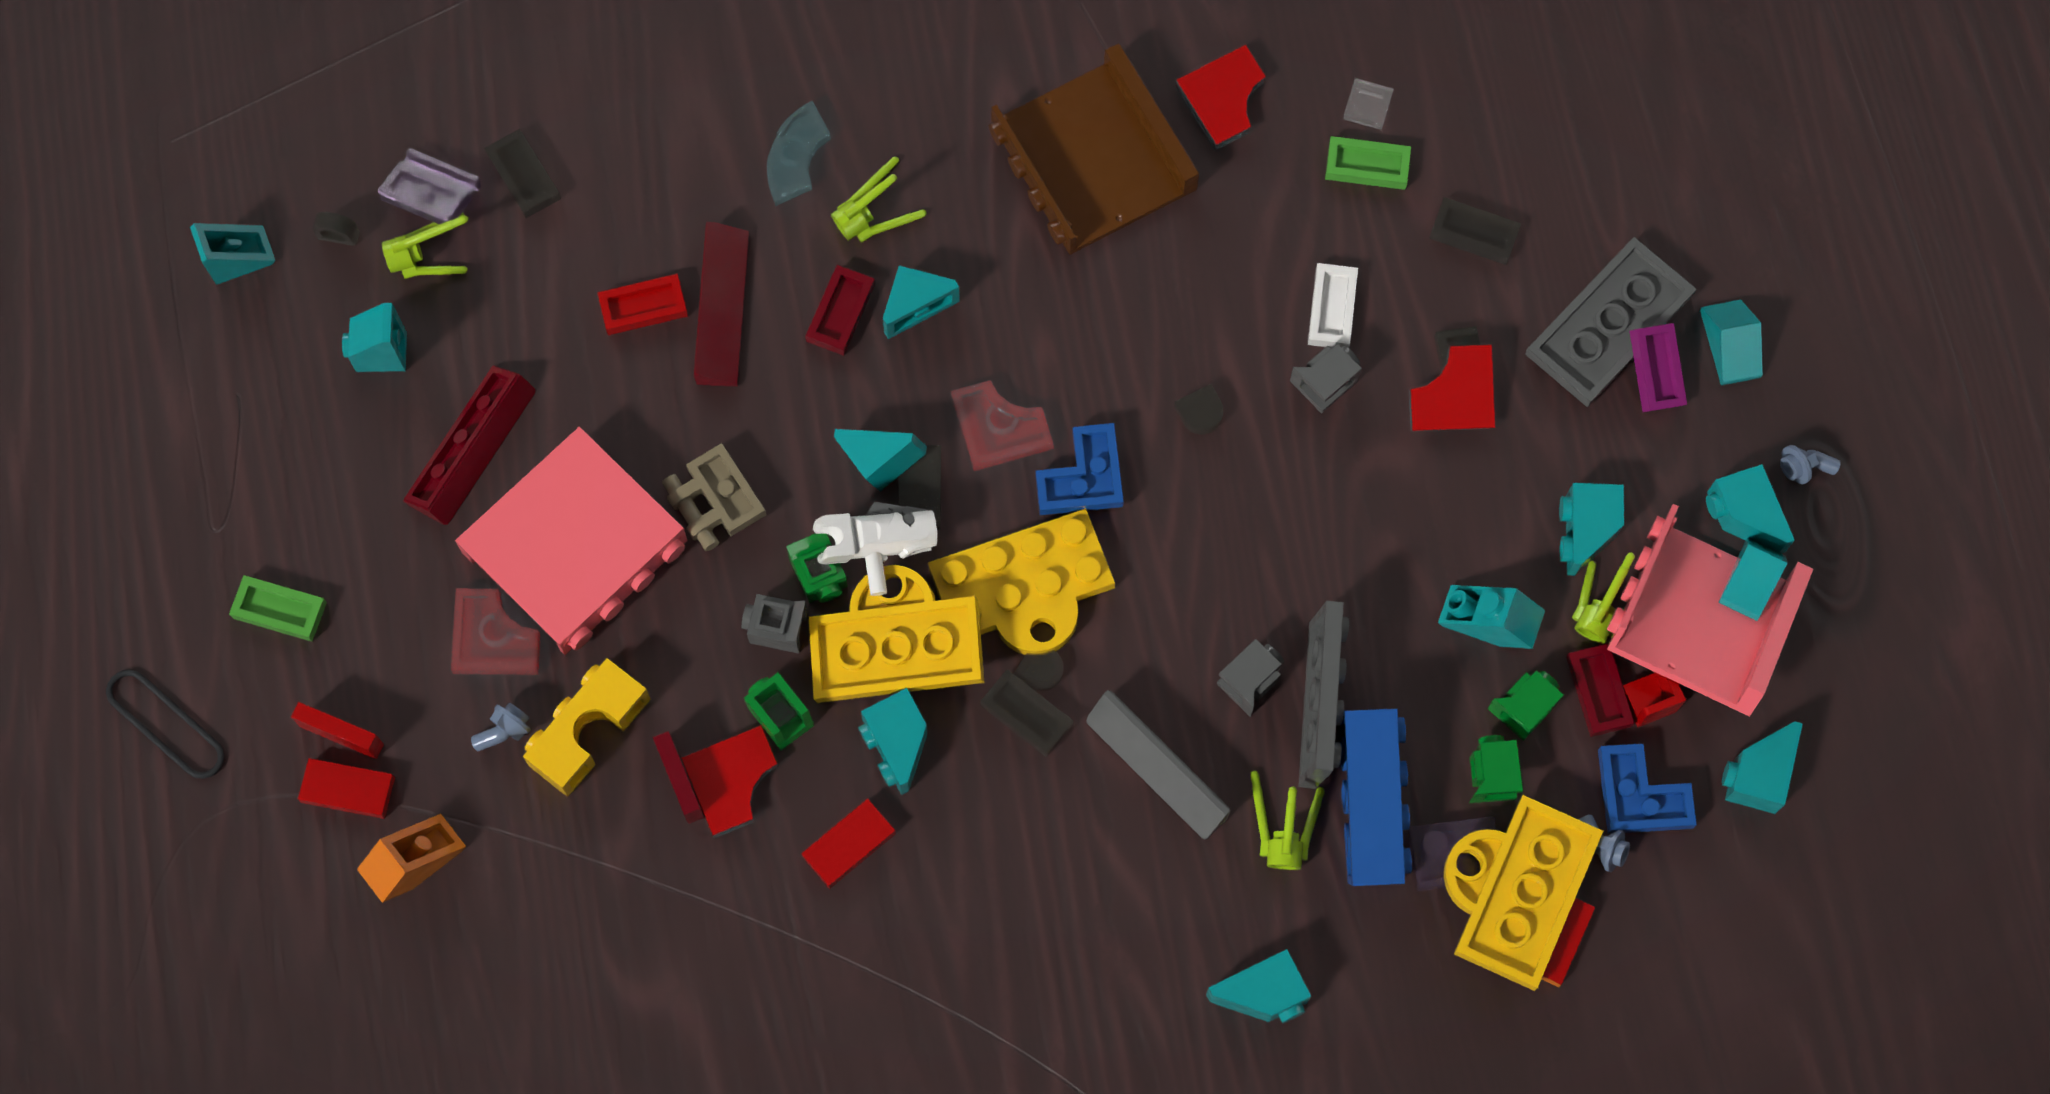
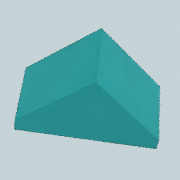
(232, 249)
(916, 298)
(1734, 341)
(880, 454)
(1753, 579)

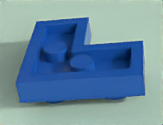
(1094, 480)
(1634, 804)

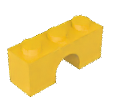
(605, 695)

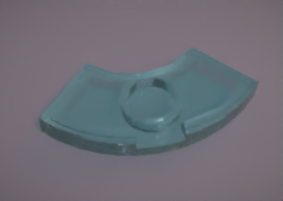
(792, 152)

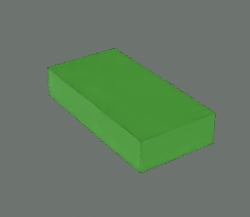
(1368, 163)
(278, 608)

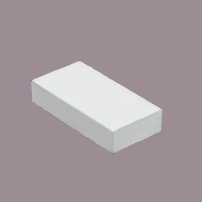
(1332, 305)

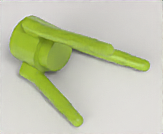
(853, 215)
(404, 251)
(1595, 618)
(1285, 849)

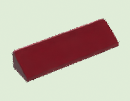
(721, 305)
(470, 444)

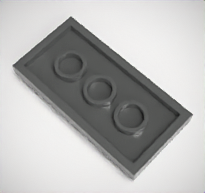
(1592, 337)
(1321, 703)

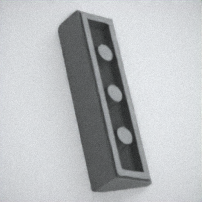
(1158, 765)

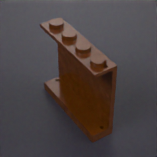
(1095, 153)

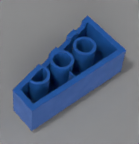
(1374, 797)

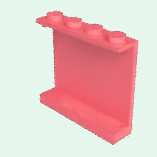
(573, 540)
(1684, 631)

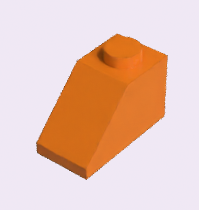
(410, 857)

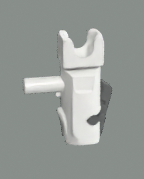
(878, 534)

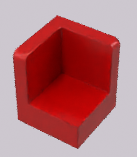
(1653, 698)

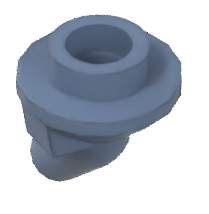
(1799, 464)
(509, 723)
(1612, 848)

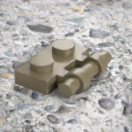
(725, 490)

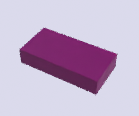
(1658, 367)

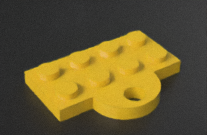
(1029, 580)
(895, 642)
(1521, 889)

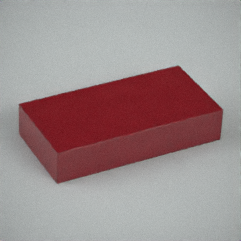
(840, 310)
(1600, 690)
(678, 777)

